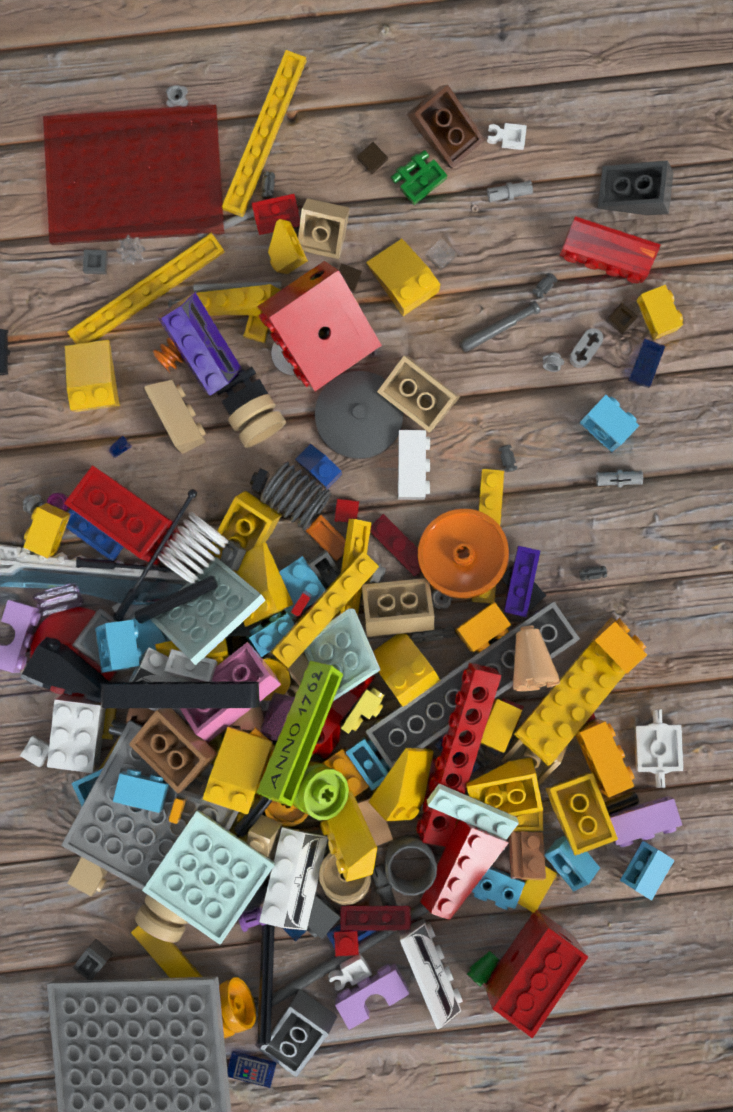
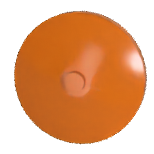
(463, 553)

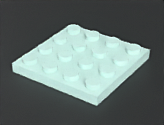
(208, 619)
(208, 877)

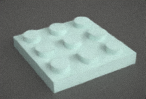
(346, 649)

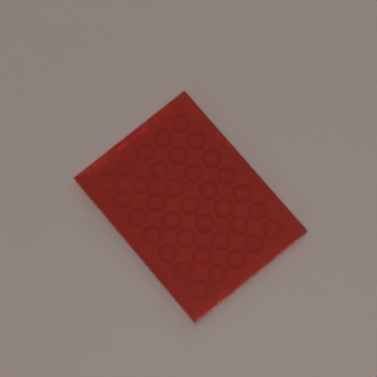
(133, 174)

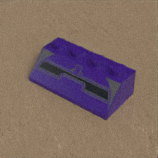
(200, 343)

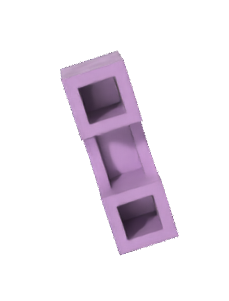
(22, 619)
(386, 983)

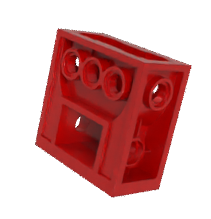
(120, 514)

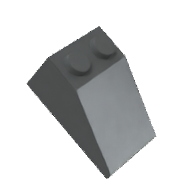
(637, 188)
(299, 1033)

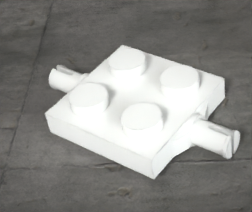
(658, 748)

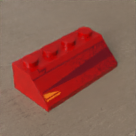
(609, 250)

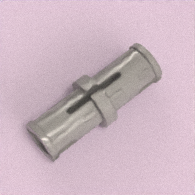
(509, 191)
(619, 478)

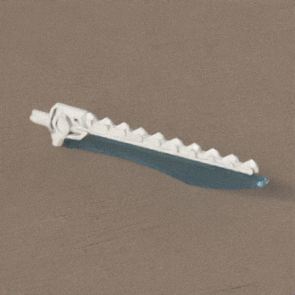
(15, 559)

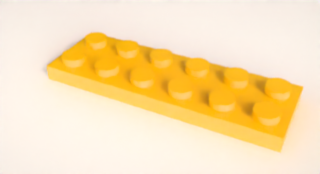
(570, 703)

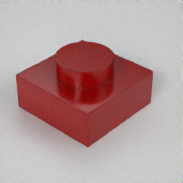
(346, 943)

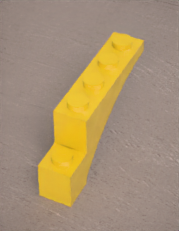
(236, 300)

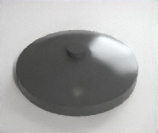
(356, 417)

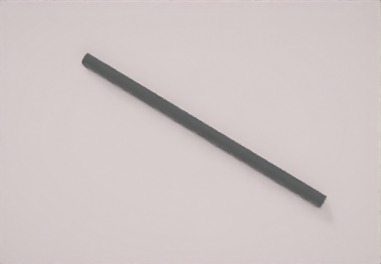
(335, 961)

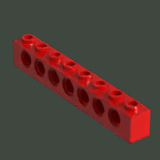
(474, 676)

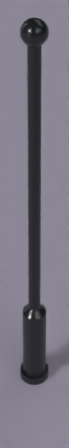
(110, 564)
(132, 593)

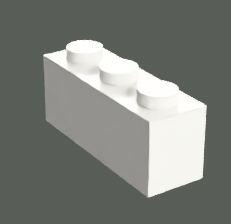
(413, 465)

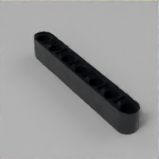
(180, 694)

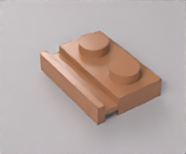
(527, 855)

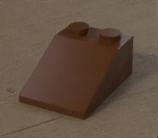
(446, 125)

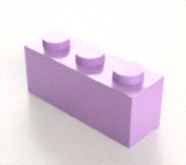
(645, 820)

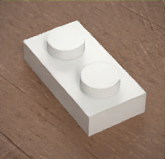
(181, 666)

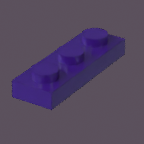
(521, 581)

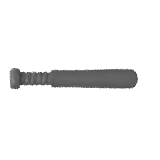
(496, 328)

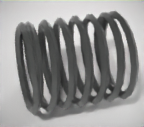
(315, 507)
(416, 886)

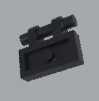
(244, 395)

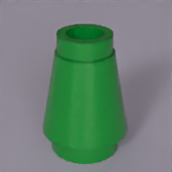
(483, 968)

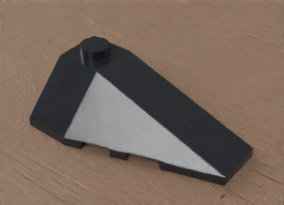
(61, 667)

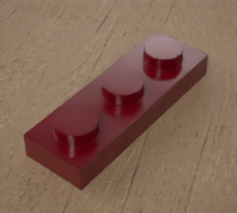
(396, 543)
(376, 918)

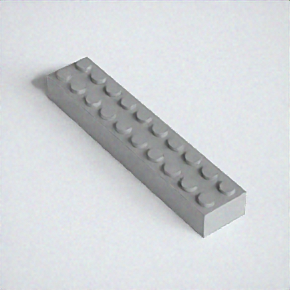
(429, 713)

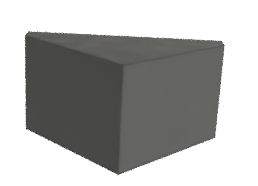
(324, 568)
(93, 960)

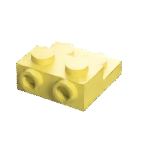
(367, 705)

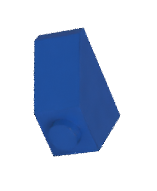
(319, 466)

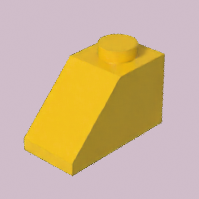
(285, 248)

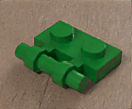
(421, 183)

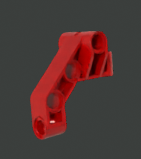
(330, 732)

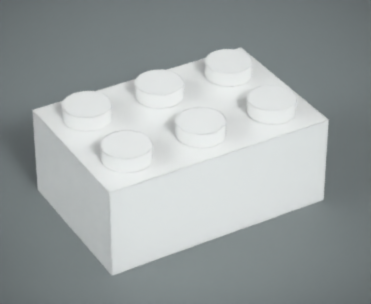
(76, 734)

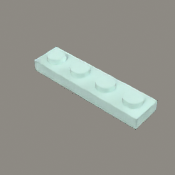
(472, 811)

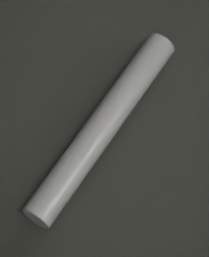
(233, 221)

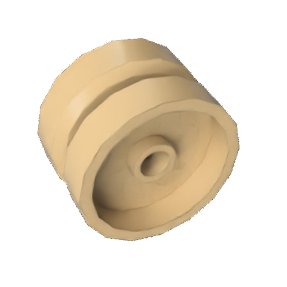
(257, 420)
(337, 888)
(160, 921)

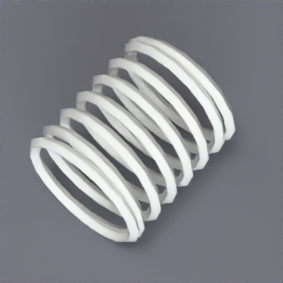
(199, 526)

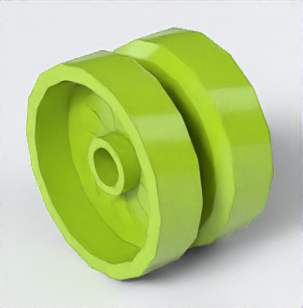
(321, 792)

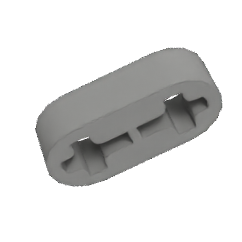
(590, 351)

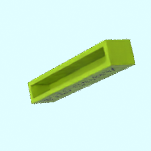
(300, 733)

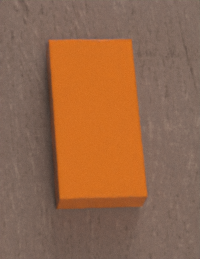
(327, 537)

